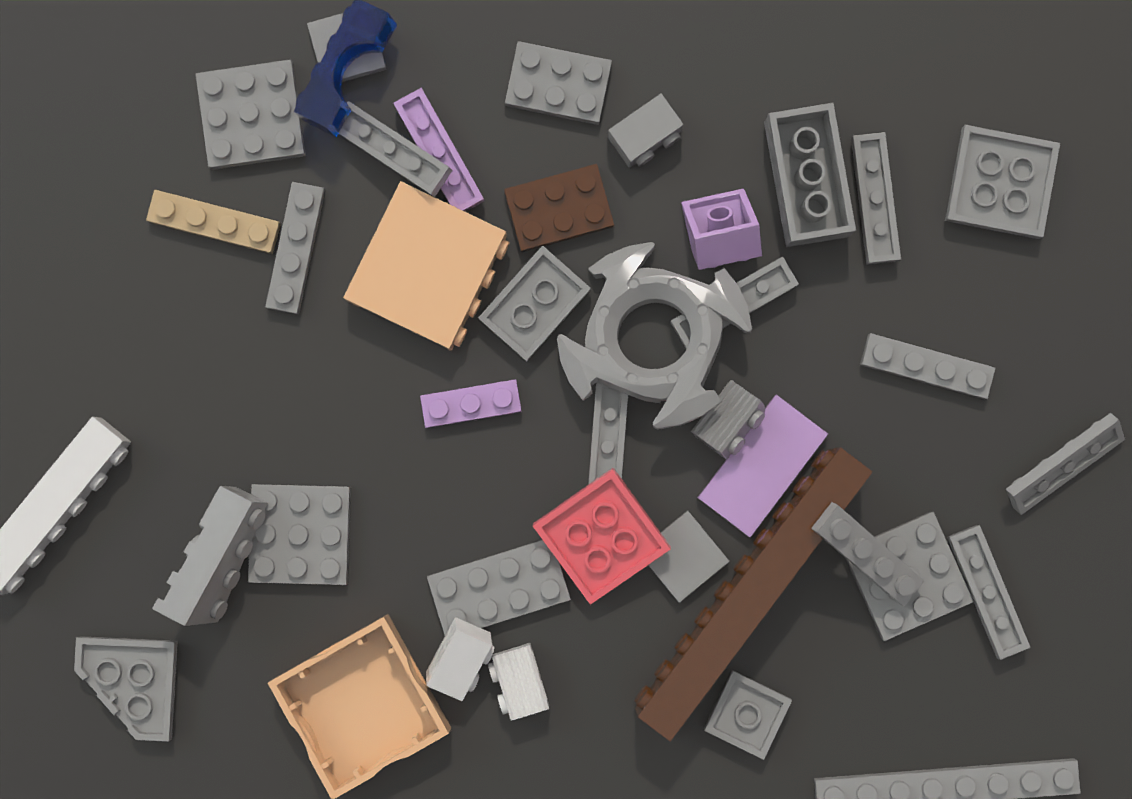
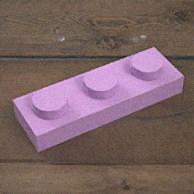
(470, 403)

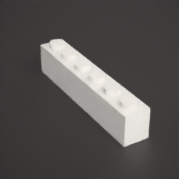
(57, 498)

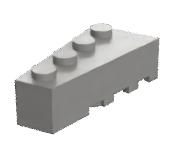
(213, 559)

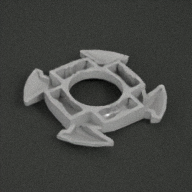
(631, 287)

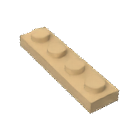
(213, 221)

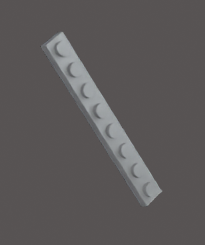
(968, 782)

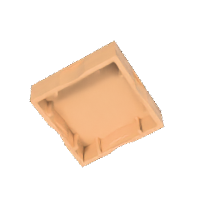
(360, 706)

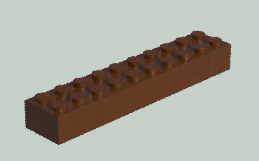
(749, 594)

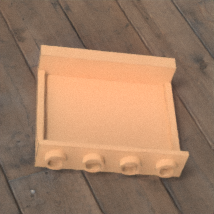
(427, 266)

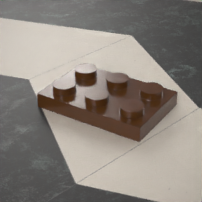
(559, 207)

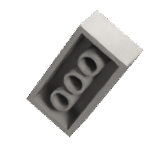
(809, 175)

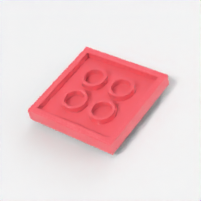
(601, 536)

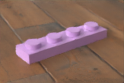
(432, 137)

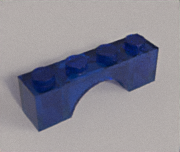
(362, 32)

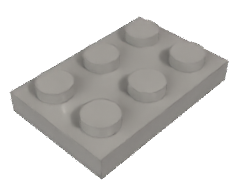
(558, 83)
(534, 303)

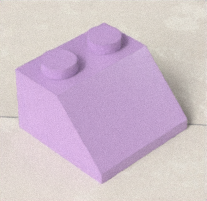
(722, 229)

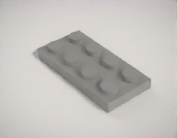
(499, 586)

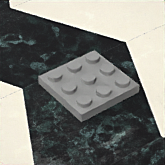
(250, 114)
(1002, 182)
(302, 535)
(927, 553)

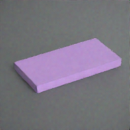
(764, 468)

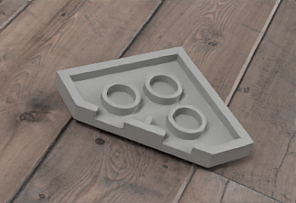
(132, 681)

